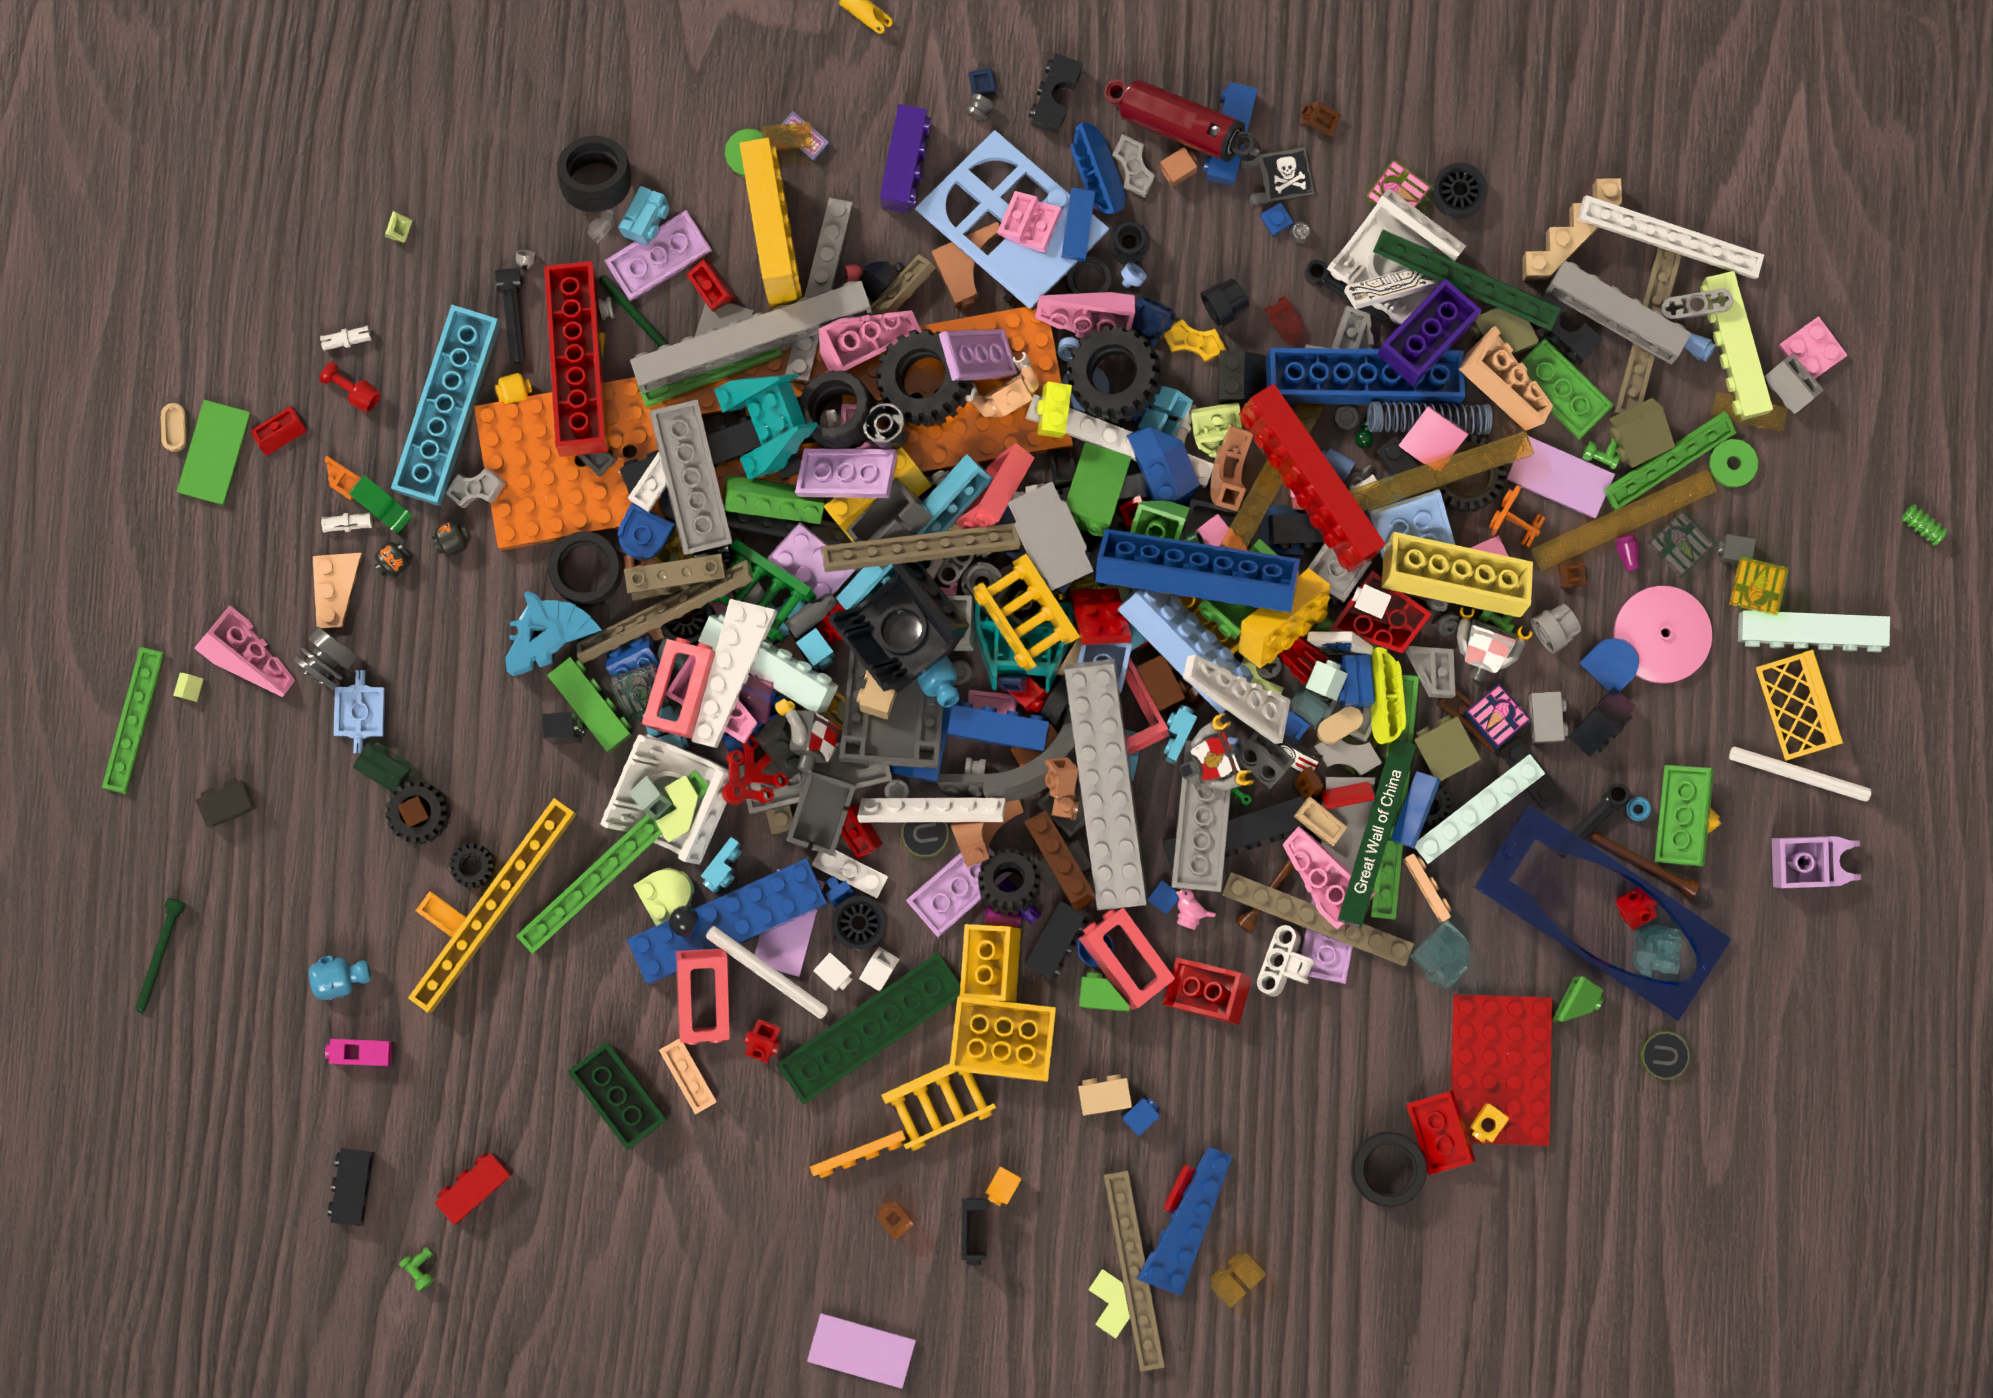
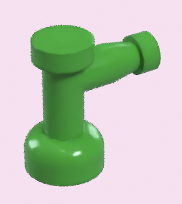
(1608, 458)
(1501, 622)
(412, 1264)

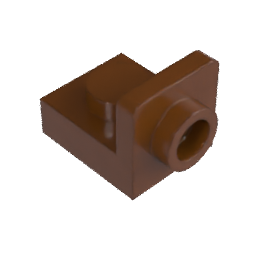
(1320, 118)
(1309, 784)

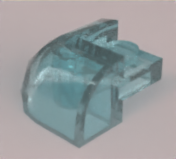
(1656, 950)
(1443, 955)

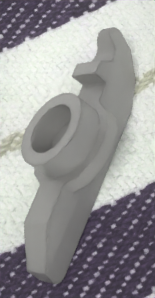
(1357, 477)

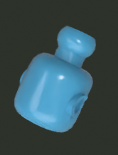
(939, 683)
(335, 977)

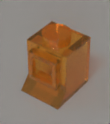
(900, 1227)

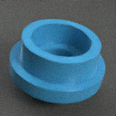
(1646, 809)

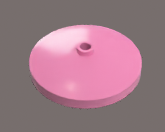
(1686, 623)

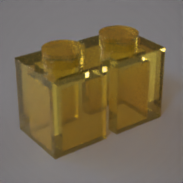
(1227, 1287)

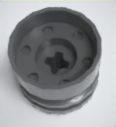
(325, 658)

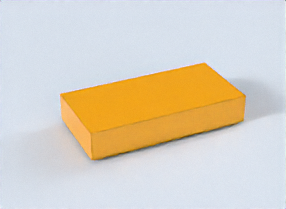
(441, 914)

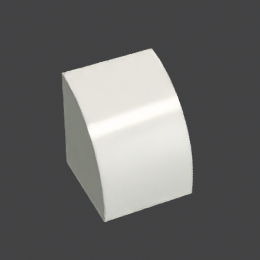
(879, 969)

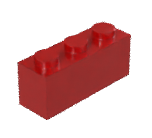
(472, 1187)

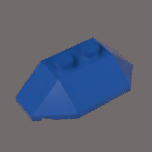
(1164, 465)

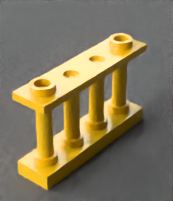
(1049, 610)
(919, 1088)

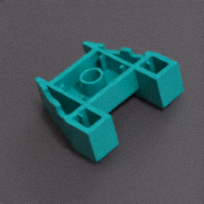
(774, 416)
(999, 656)

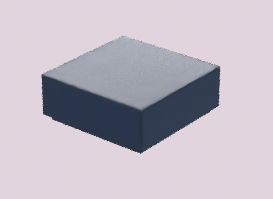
(982, 82)

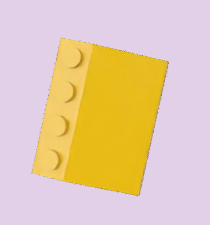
(1002, 1039)

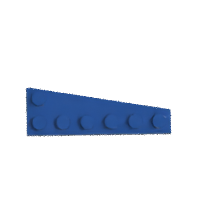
(1178, 1244)

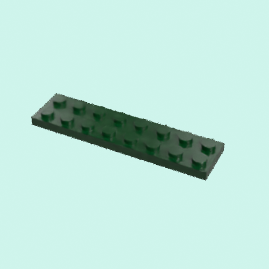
(870, 1028)

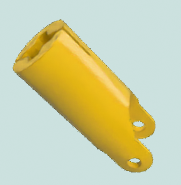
(867, 13)

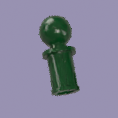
(1364, 438)

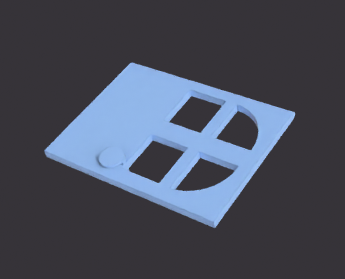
(1016, 267)

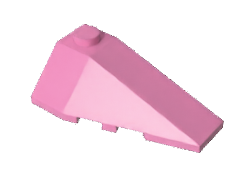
(1086, 311)
(857, 339)
(239, 650)
(741, 721)
(1322, 873)

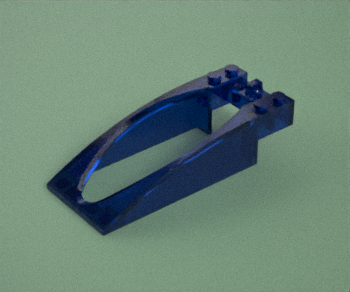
(1533, 825)

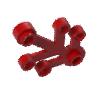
(752, 774)

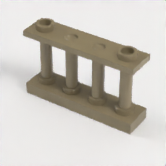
(673, 576)

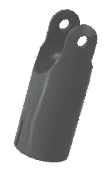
(810, 615)

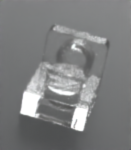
(600, 227)

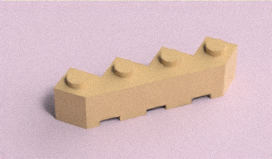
(1564, 241)

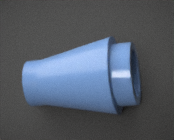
(1700, 347)

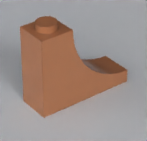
(958, 268)
(975, 837)

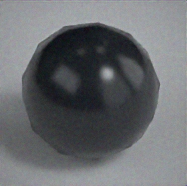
(683, 920)

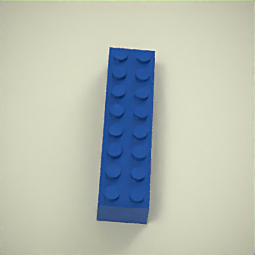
(1359, 378)
(1197, 570)
(738, 914)

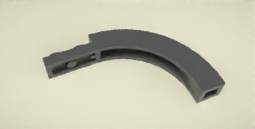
(1017, 782)

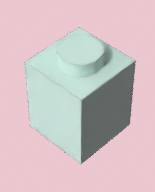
(1327, 679)

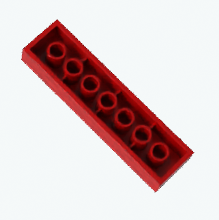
(576, 359)
(1311, 479)

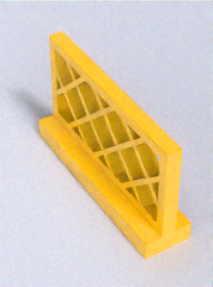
(1819, 697)

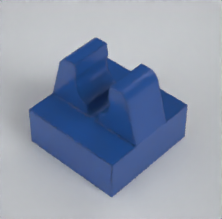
(838, 891)

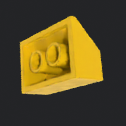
(990, 962)

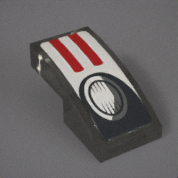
(1303, 756)

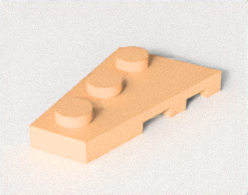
(333, 587)

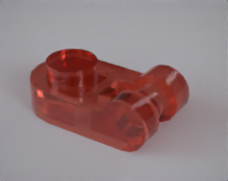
(1288, 328)

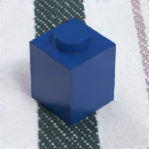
(1141, 1115)

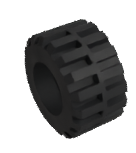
(434, 825)
(1004, 863)

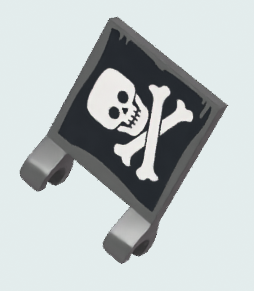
(1283, 176)

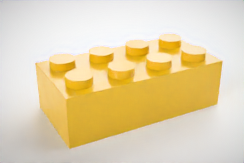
(1271, 631)

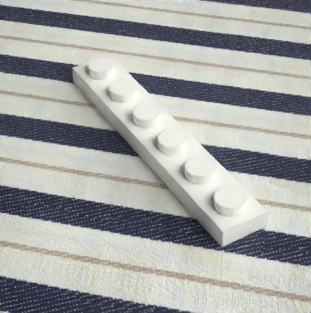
(932, 810)

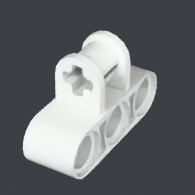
(1294, 965)

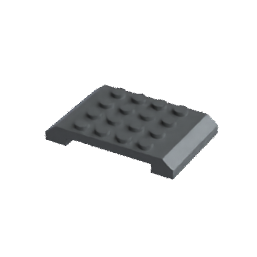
(908, 736)

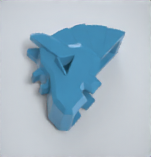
(560, 623)

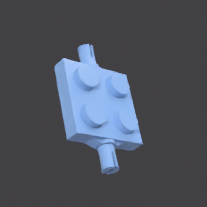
(359, 711)

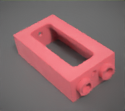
(1007, 475)
(690, 710)
(1158, 728)
(685, 963)
(1111, 966)

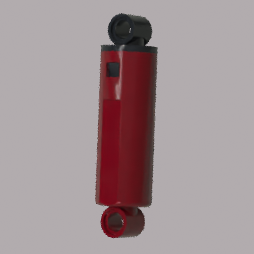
(1182, 120)

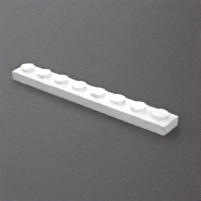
(1670, 237)
(1110, 437)

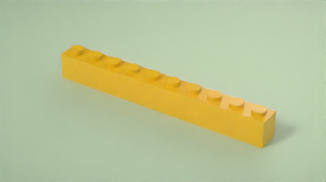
(492, 906)

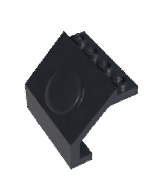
(902, 627)

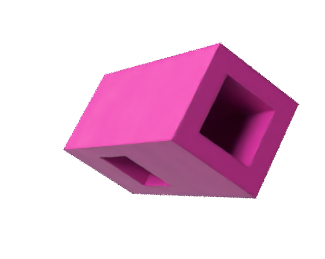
(359, 1052)

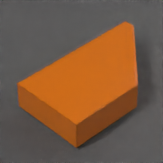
(340, 477)

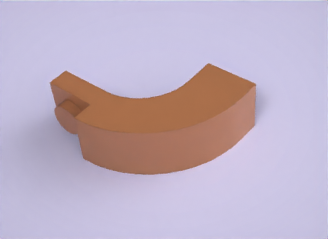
(1226, 480)

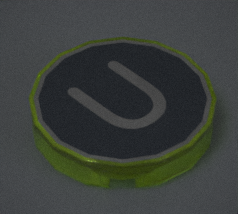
(925, 838)
(1665, 1055)

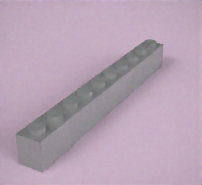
(748, 337)

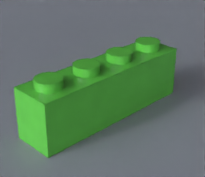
(770, 500)
(589, 704)

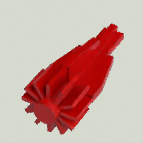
(1302, 658)

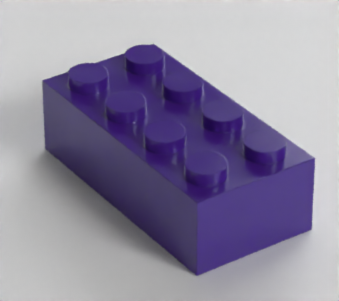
(904, 158)
(1429, 332)

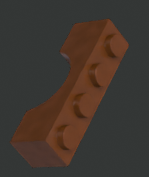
(1060, 860)

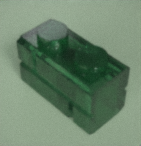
(381, 767)

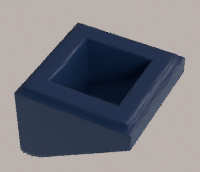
(1013, 682)

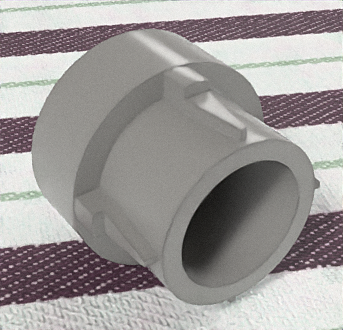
(977, 571)
(1555, 627)

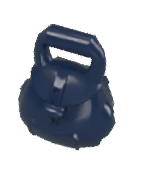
(1153, 319)

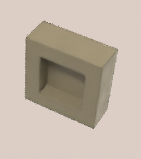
(780, 819)

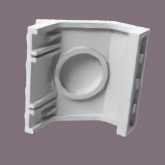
(1360, 263)
(665, 765)

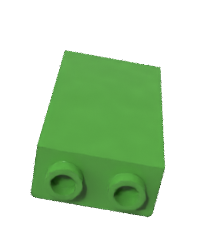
(1096, 487)
(1230, 616)

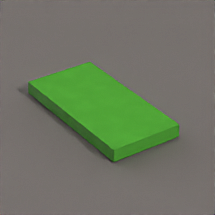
(1573, 396)
(214, 452)
(1684, 815)

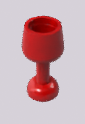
(361, 395)

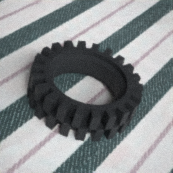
(1484, 497)

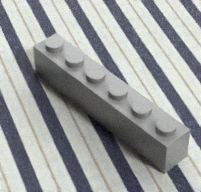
(1618, 312)

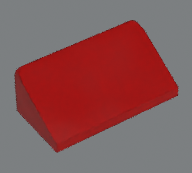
(710, 285)
(278, 431)
(1347, 795)
(859, 835)
(1175, 1196)

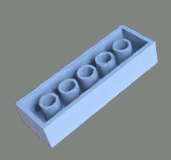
(1178, 633)

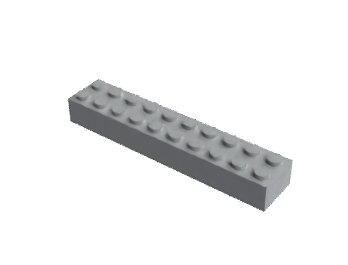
(1106, 784)

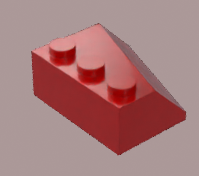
(1396, 628)

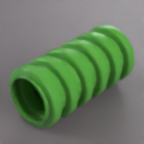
(1923, 524)

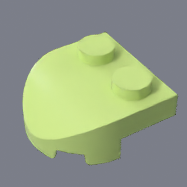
(1211, 425)
(664, 892)

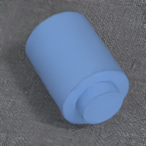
(1340, 463)

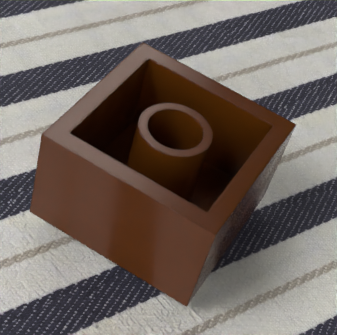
(1162, 684)

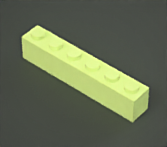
(1738, 350)

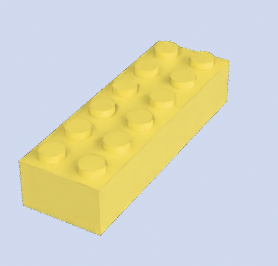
(1457, 574)

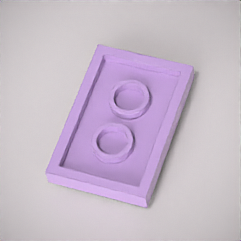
(802, 558)

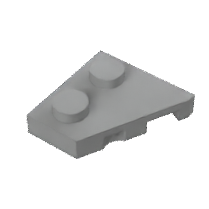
(1354, 330)
(1434, 669)

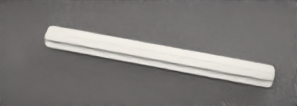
(1800, 774)
(766, 972)

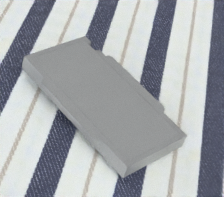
(1050, 536)
(1353, 816)

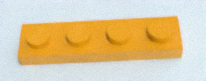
(869, 1151)

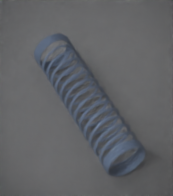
(1375, 416)

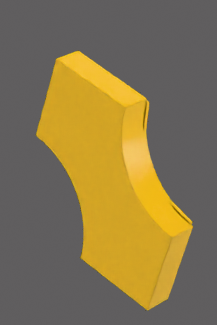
(1204, 344)

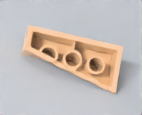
(1505, 380)

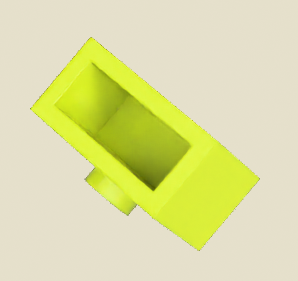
(1053, 409)

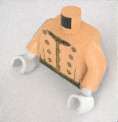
(1008, 395)

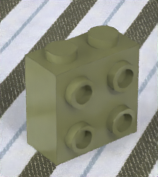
(1513, 329)
(1641, 433)
(1446, 747)

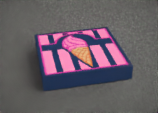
(1497, 716)

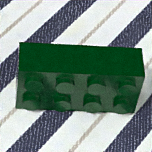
(618, 1095)

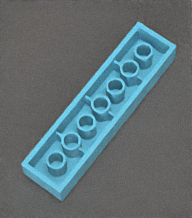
(446, 405)

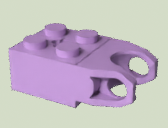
(1820, 861)

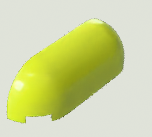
(1388, 711)

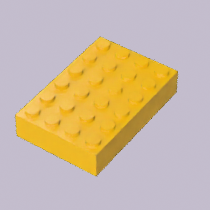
(771, 223)

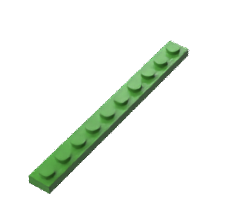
(598, 875)
(1387, 881)

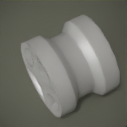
(975, 767)

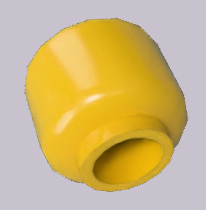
(512, 389)

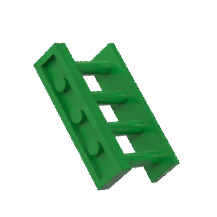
(780, 580)

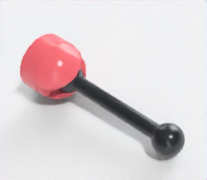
(854, 272)

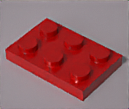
(1099, 617)
(1441, 1132)

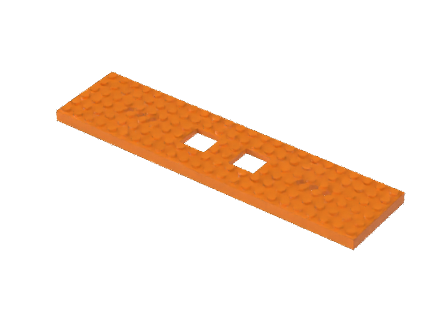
(554, 497)

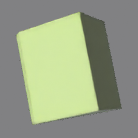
(398, 227)
(188, 687)

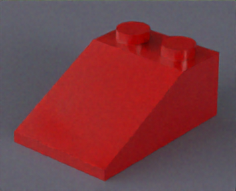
(1208, 991)

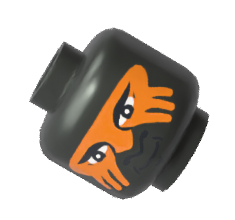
(450, 538)
(392, 559)

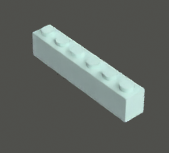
(1815, 630)
(790, 676)
(1479, 808)

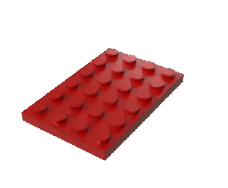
(1503, 1061)

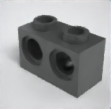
(1264, 759)

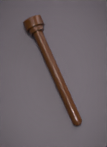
(1686, 886)
(1249, 920)

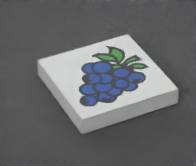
(1340, 643)

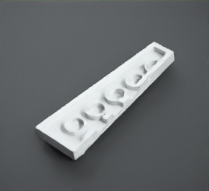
(737, 649)
(1256, 707)

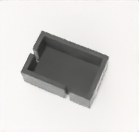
(891, 516)
(821, 812)

